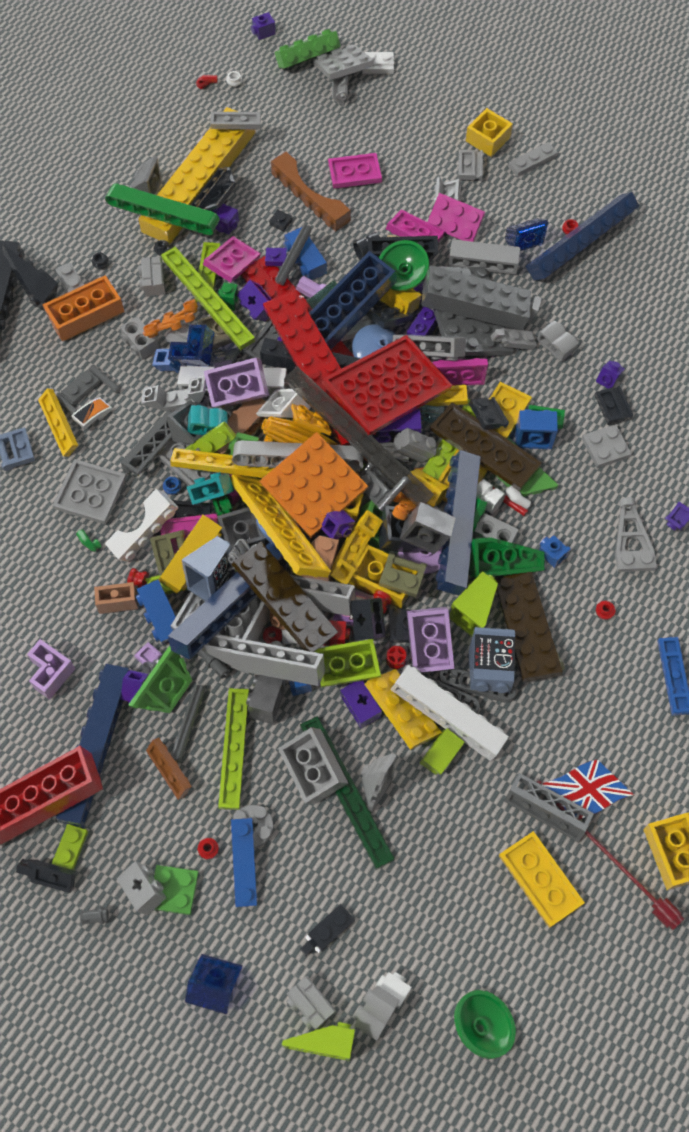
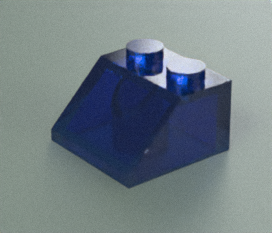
(527, 234)
(213, 984)

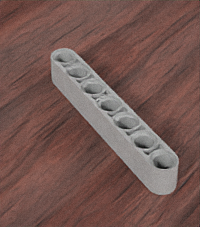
(273, 453)

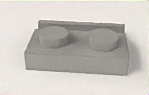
(470, 165)

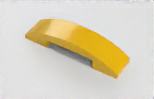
(353, 547)

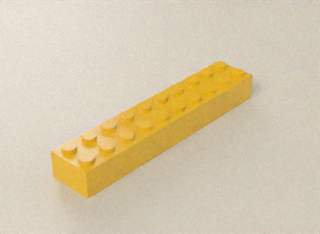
(214, 151)

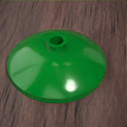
(408, 256)
(493, 1020)

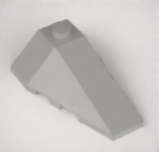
(377, 778)

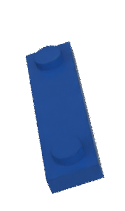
(674, 675)
(244, 862)

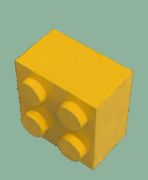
(489, 132)

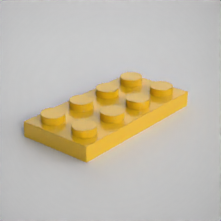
(408, 721)
(541, 879)

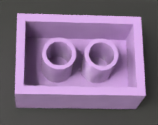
(236, 383)
(430, 639)

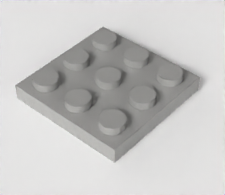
(343, 62)
(89, 491)

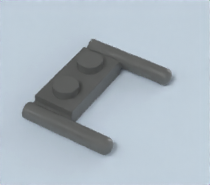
(83, 386)
(377, 490)

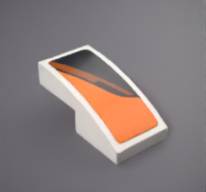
(90, 412)

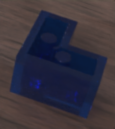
(196, 350)

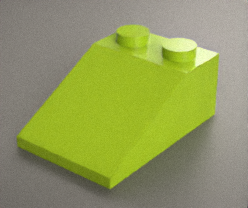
(328, 1042)

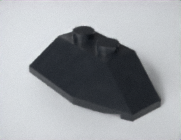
(216, 190)
(429, 243)

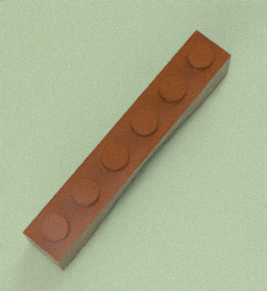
(329, 210)

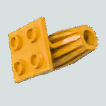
(303, 426)

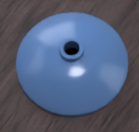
(369, 338)

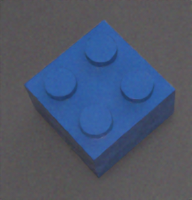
(536, 429)

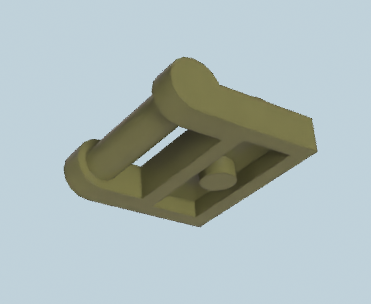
(163, 548)
(400, 580)

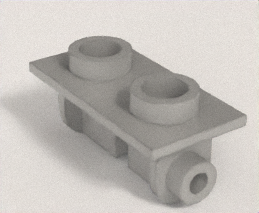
(340, 89)
(239, 549)

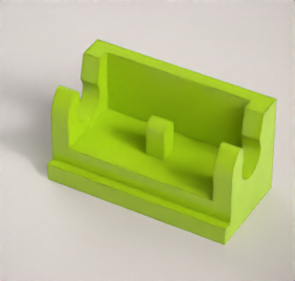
(442, 752)

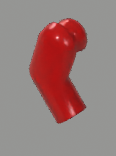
(204, 80)

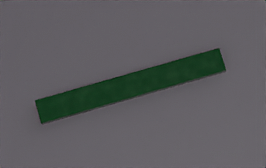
(357, 810)

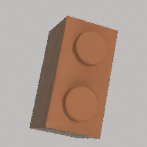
(116, 598)

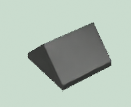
(179, 424)

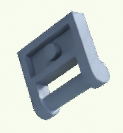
(20, 446)

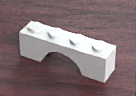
(157, 511)

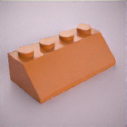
(83, 308)

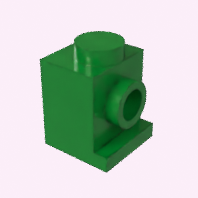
(228, 294)

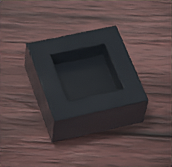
(280, 220)

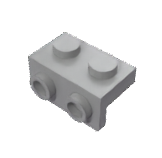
(450, 188)

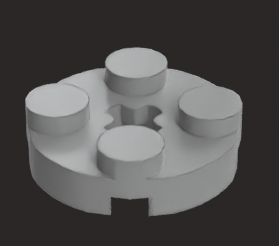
(260, 817)

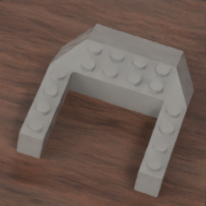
(238, 639)

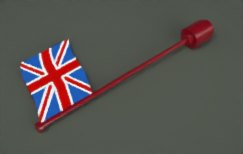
(596, 789)

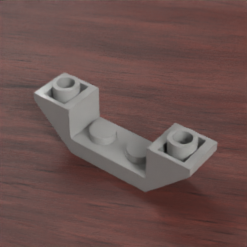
(159, 399)

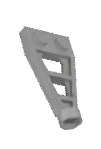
(633, 560)

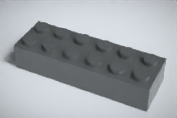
(476, 298)

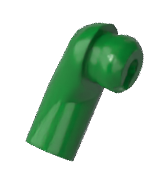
(85, 540)

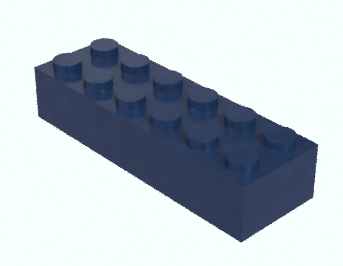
(352, 298)

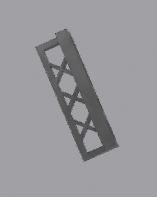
(145, 445)
(546, 811)

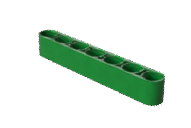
(162, 209)

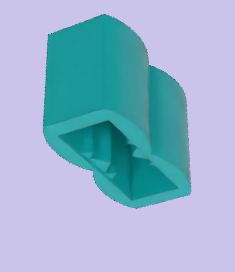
(203, 419)

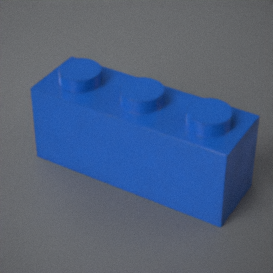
(310, 259)
(158, 610)

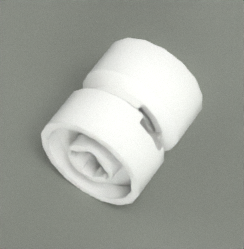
(492, 496)

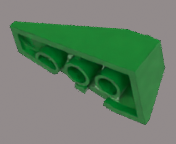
(503, 558)

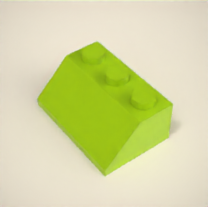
(349, 663)

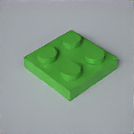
(178, 888)

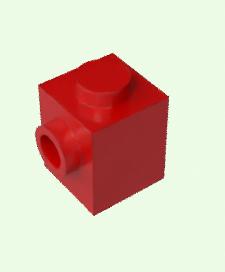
(342, 634)

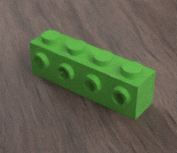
(307, 49)

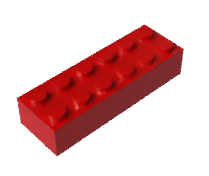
(47, 792)

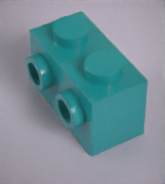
(211, 488)

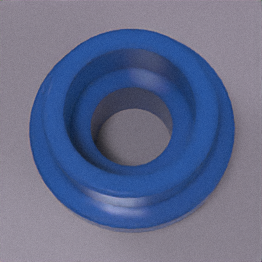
(171, 481)

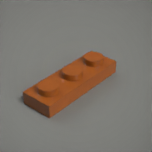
(168, 768)

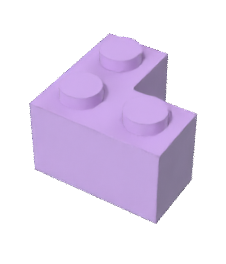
(53, 669)

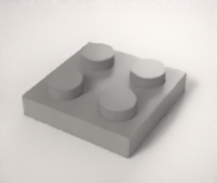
(606, 446)

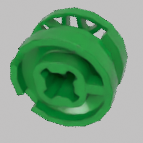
(222, 503)

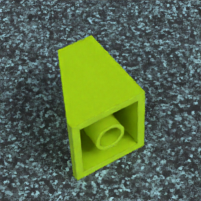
(474, 604)

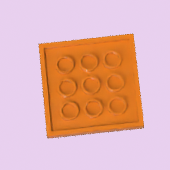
(313, 484)

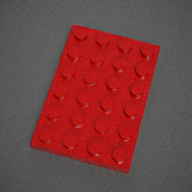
(387, 384)

